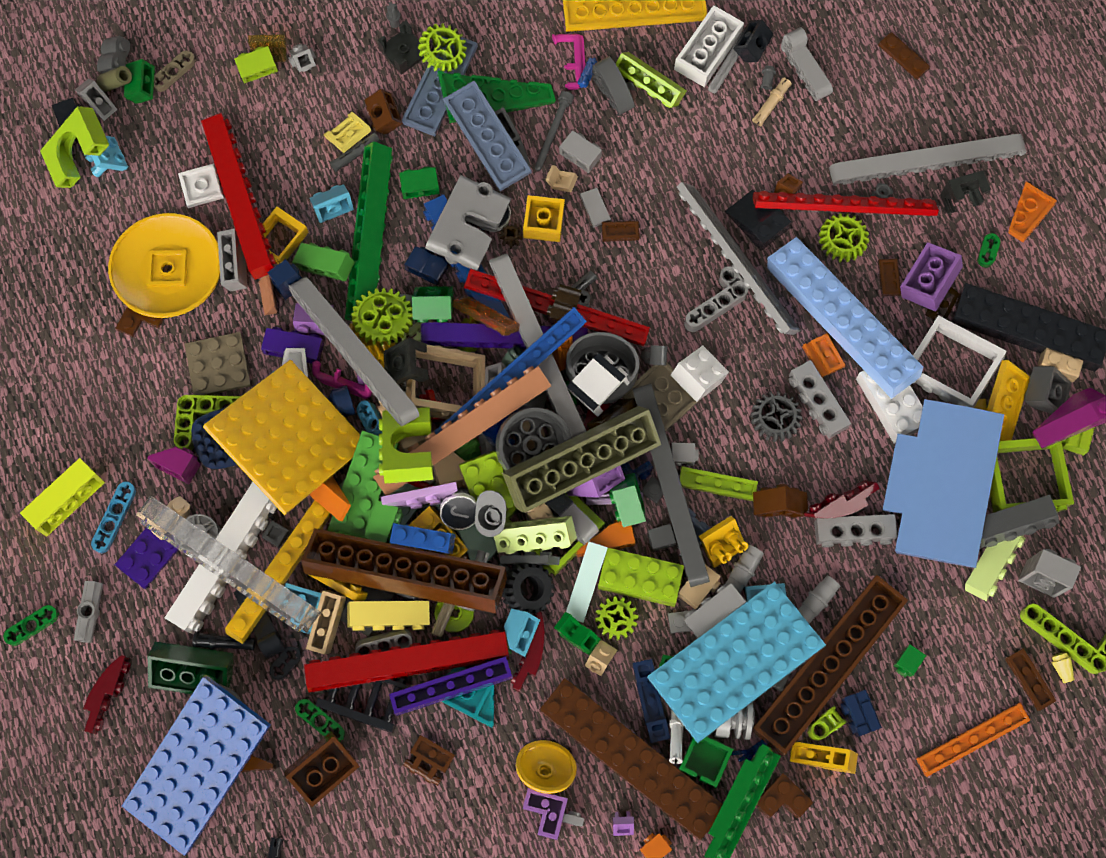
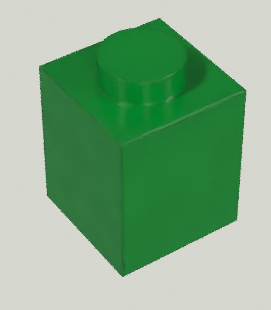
(909, 661)

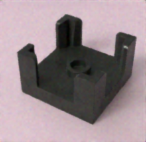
(401, 49)
(968, 184)
(401, 362)

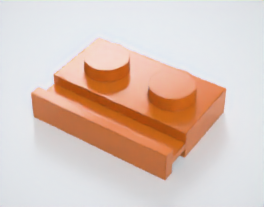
(823, 355)

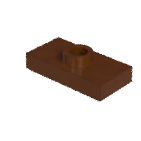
(620, 231)
(889, 277)

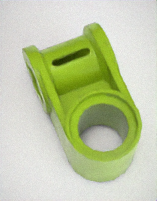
(828, 722)

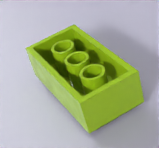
(641, 577)

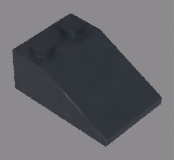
(758, 224)

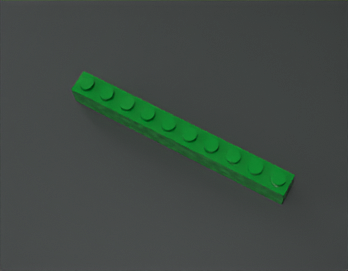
(369, 224)

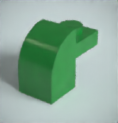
(577, 634)

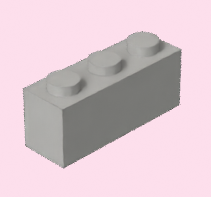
(231, 261)
(714, 610)

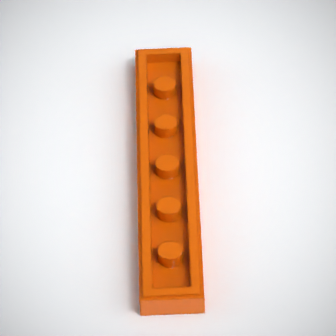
(973, 739)

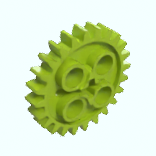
(368, 309)

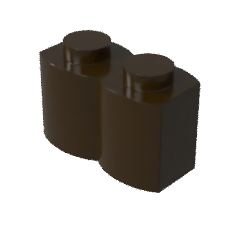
(565, 300)

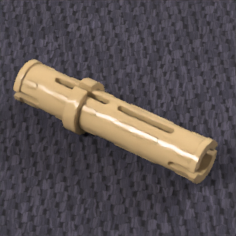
(775, 96)

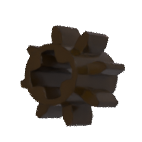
(511, 231)

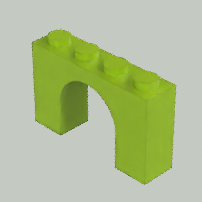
(58, 150)
(404, 466)

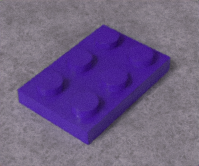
(146, 558)

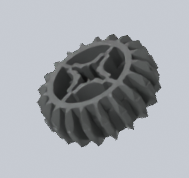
(791, 411)

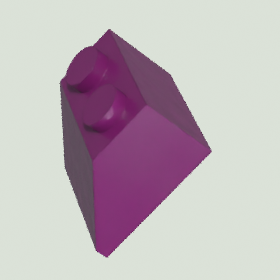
(177, 463)

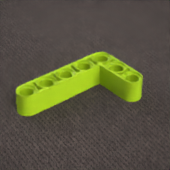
(191, 414)
(1073, 640)

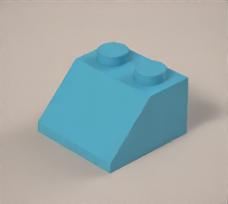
(331, 203)

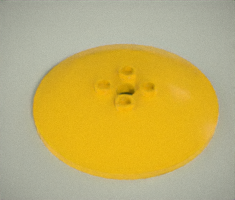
(151, 245)

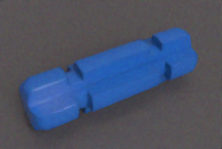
(586, 73)

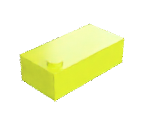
(62, 497)

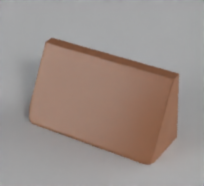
(268, 295)

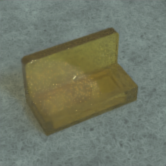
(276, 44)

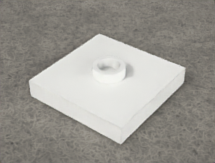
(200, 185)

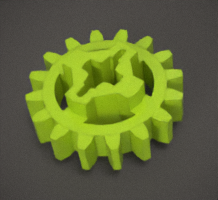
(626, 621)

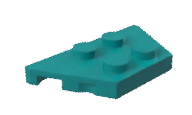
(475, 704)

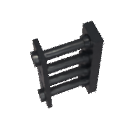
(366, 715)

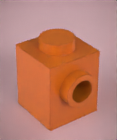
(656, 846)

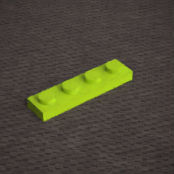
(717, 483)

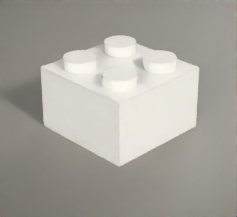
(699, 373)

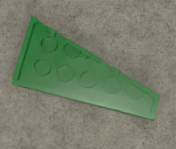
(498, 92)

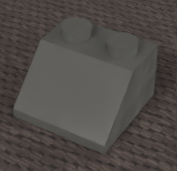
(1047, 389)

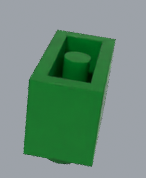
(142, 81)
(419, 182)

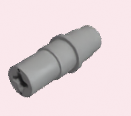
(745, 568)
(819, 598)

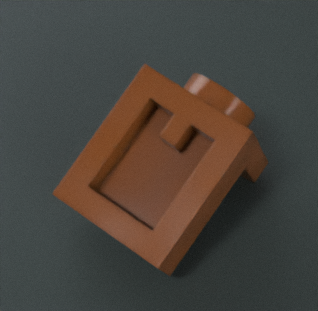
(788, 184)

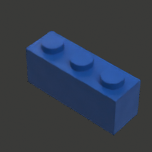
(422, 538)

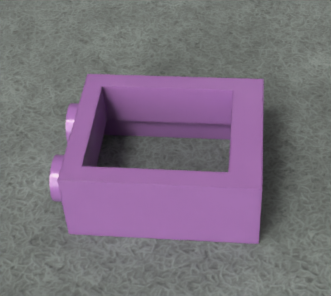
(599, 485)

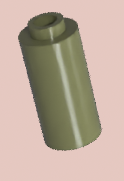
(114, 78)

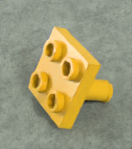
(723, 542)

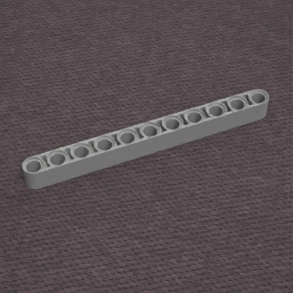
(927, 158)
(531, 332)
(354, 352)

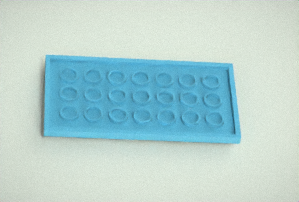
(736, 661)

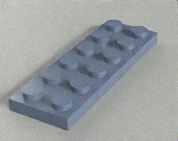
(427, 105)
(487, 136)

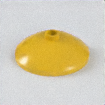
(548, 759)

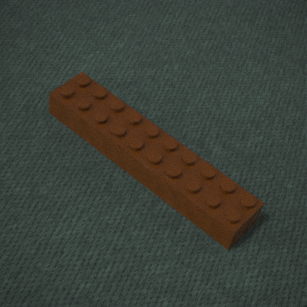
(404, 570)
(830, 666)
(632, 759)

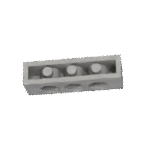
(808, 373)
(884, 523)

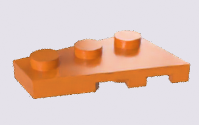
(1030, 211)

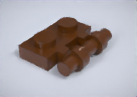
(432, 754)

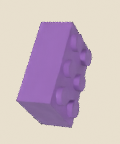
(931, 276)

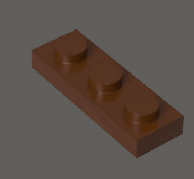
(904, 55)
(1030, 680)

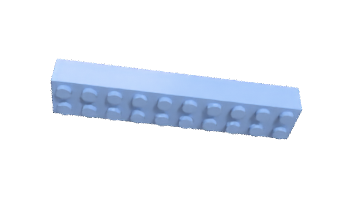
(844, 317)

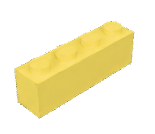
(387, 614)

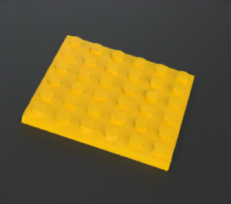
(285, 436)

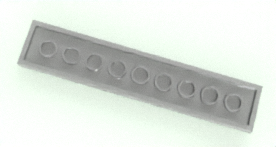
(741, 264)

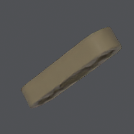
(173, 64)

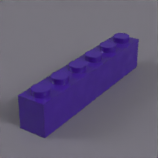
(450, 686)

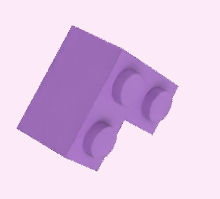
(552, 810)

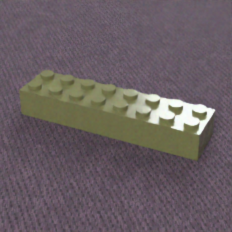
(581, 458)

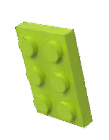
(485, 474)

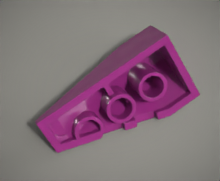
(1076, 415)

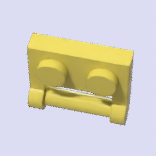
(348, 132)

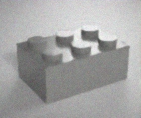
(1049, 573)

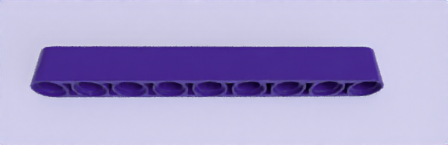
(475, 335)

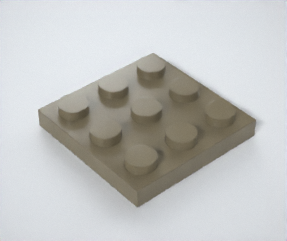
(217, 364)
(670, 396)

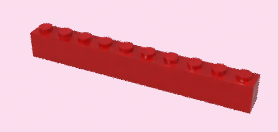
(238, 196)
(405, 662)

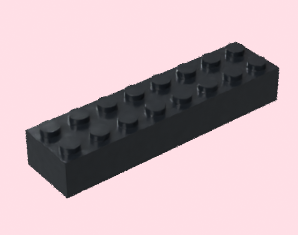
(1028, 325)

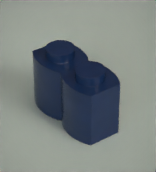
(426, 265)

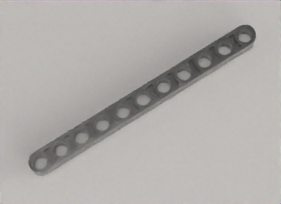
(674, 493)

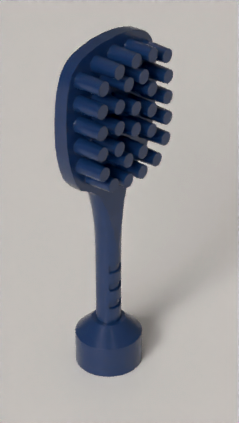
(215, 457)

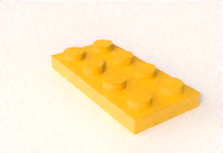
(1008, 396)

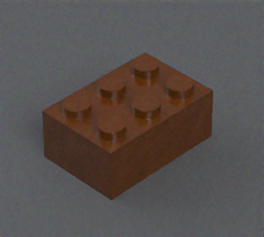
(321, 769)

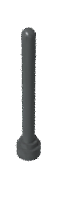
(565, 99)

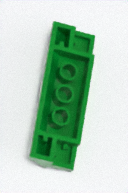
(741, 802)

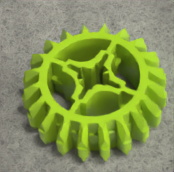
(448, 60)
(832, 245)

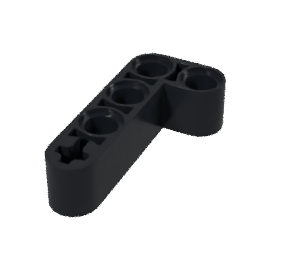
(267, 636)

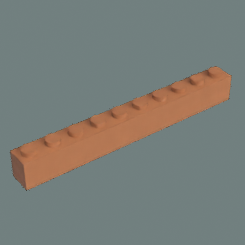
(476, 421)

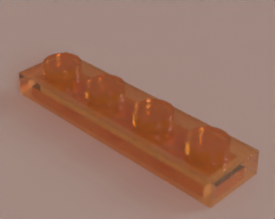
(486, 315)

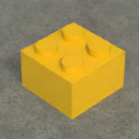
(543, 218)

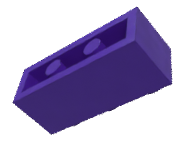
(277, 340)

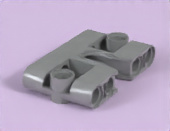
(464, 206)

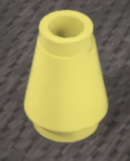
(1063, 666)

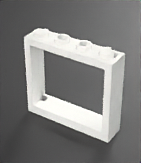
(969, 340)

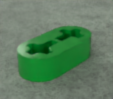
(992, 252)

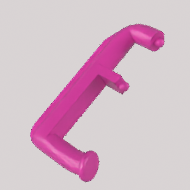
(579, 56)
(337, 381)

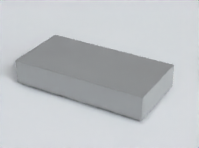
(595, 207)

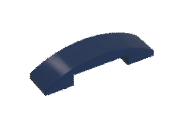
(650, 702)

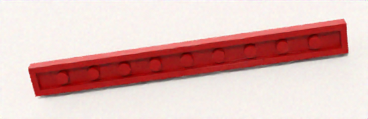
(845, 203)
(540, 301)

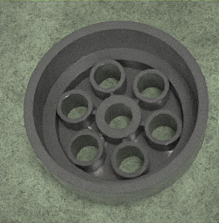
(608, 344)
(537, 418)

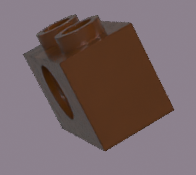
(383, 111)

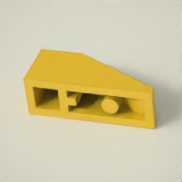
(824, 757)

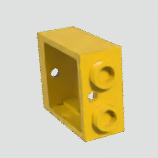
(290, 222)

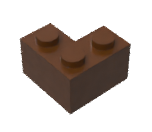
(780, 501)
(784, 793)

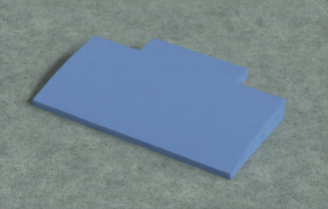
(944, 482)

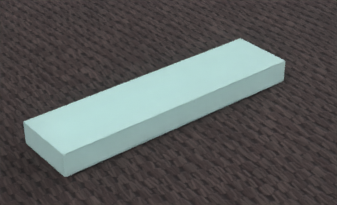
(586, 580)

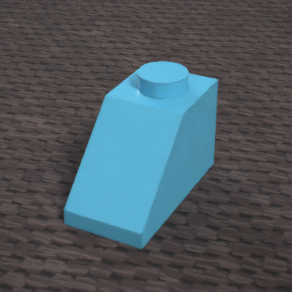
(520, 630)

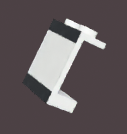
(597, 382)

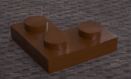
(131, 321)

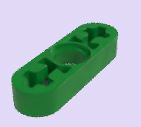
(23, 623)
(311, 707)

